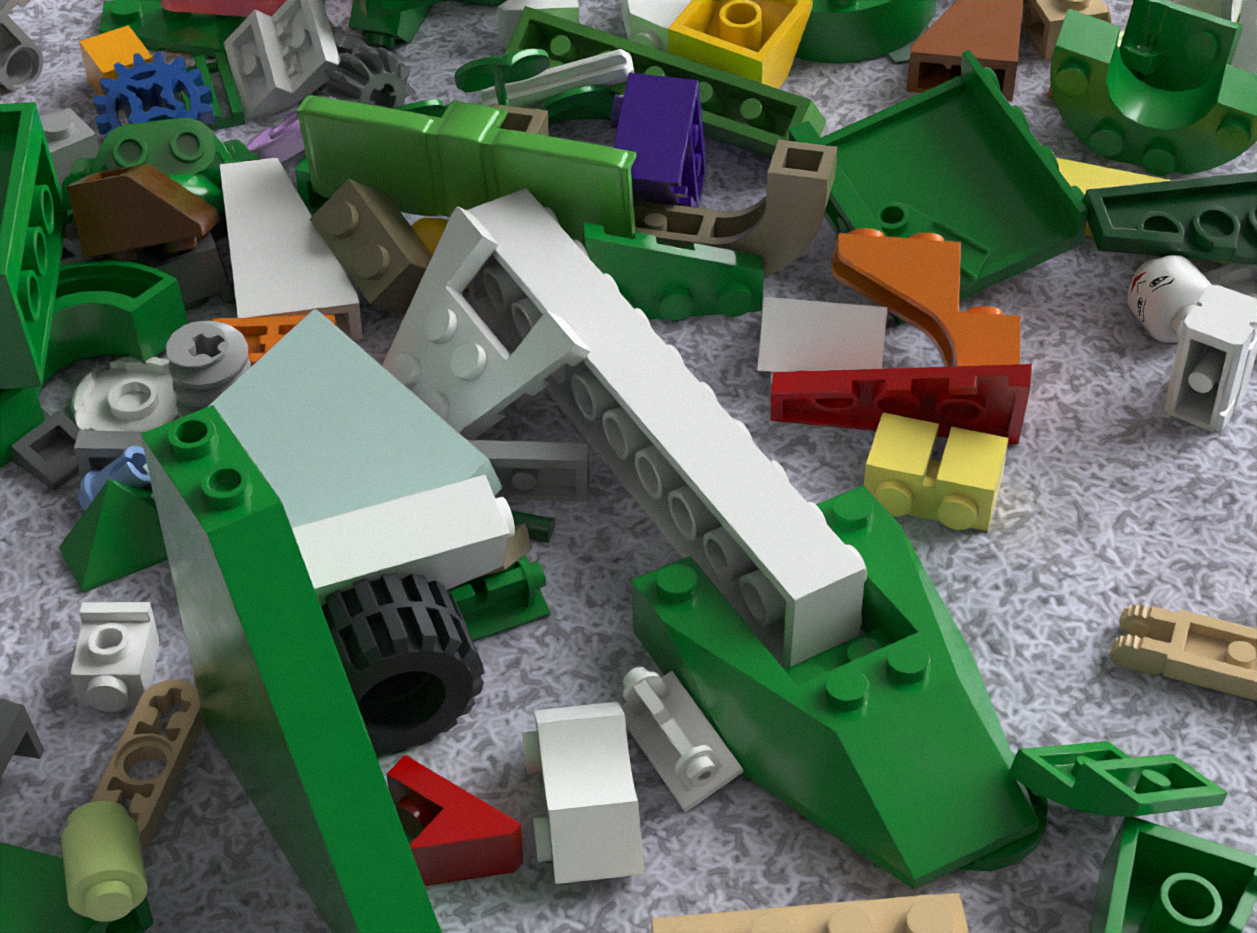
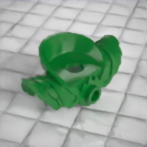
(176, 147)

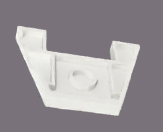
(454, 357)

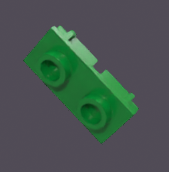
(502, 599)

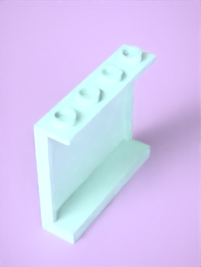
(340, 427)

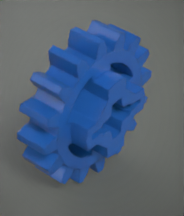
(152, 94)

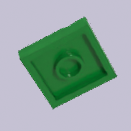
(1176, 45)

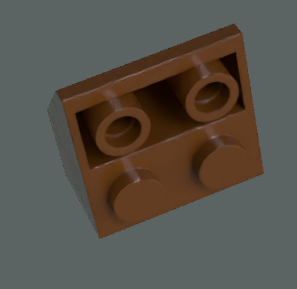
(137, 208)

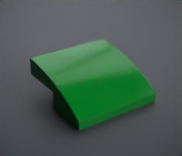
(1111, 783)

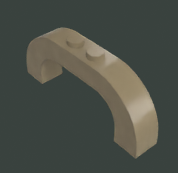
(774, 228)

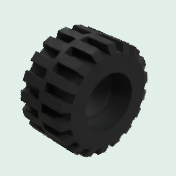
(404, 658)

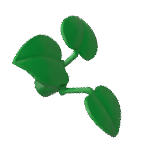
(495, 71)

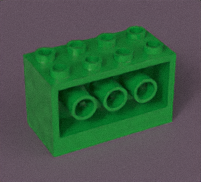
(30, 245)

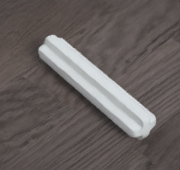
(596, 70)

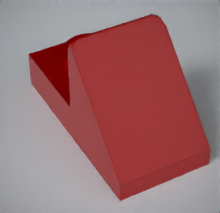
(452, 829)

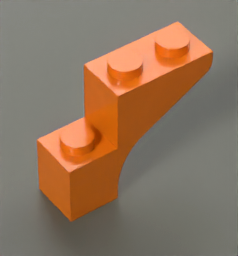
(922, 286)

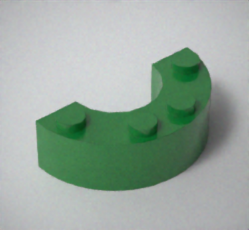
(862, 28)
(1141, 123)
(97, 311)

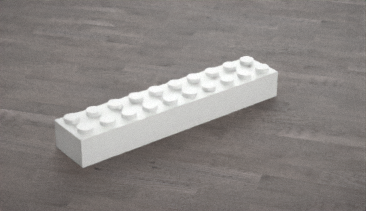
(672, 439)

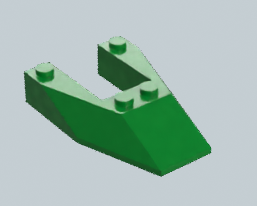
(868, 739)

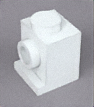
(114, 654)

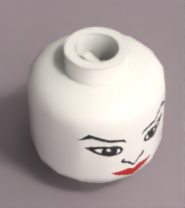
(1164, 295)

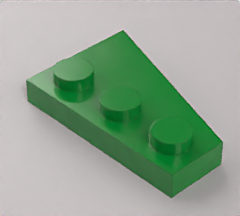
(168, 29)
(677, 280)

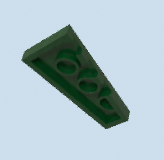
(1183, 217)

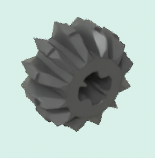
(369, 78)

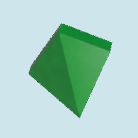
(114, 537)

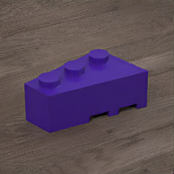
(665, 128)

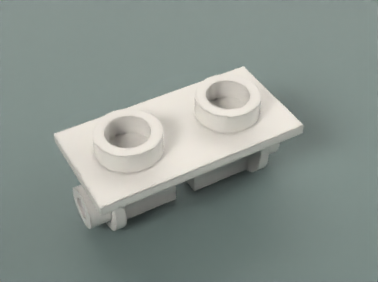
(676, 737)

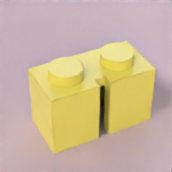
(954, 491)

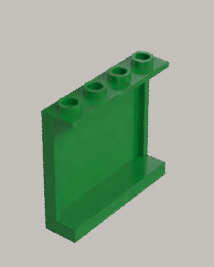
(962, 162)

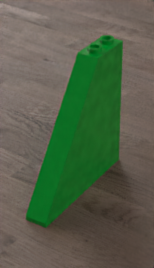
(276, 681)

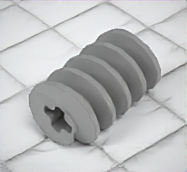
(205, 362)

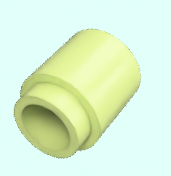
(103, 861)

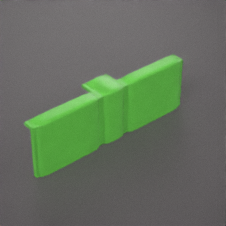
(463, 162)

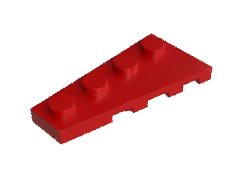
(964, 397)

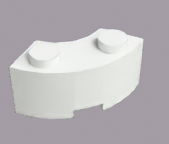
(587, 793)

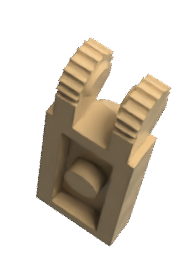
(1200, 651)

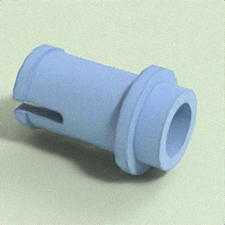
(125, 469)

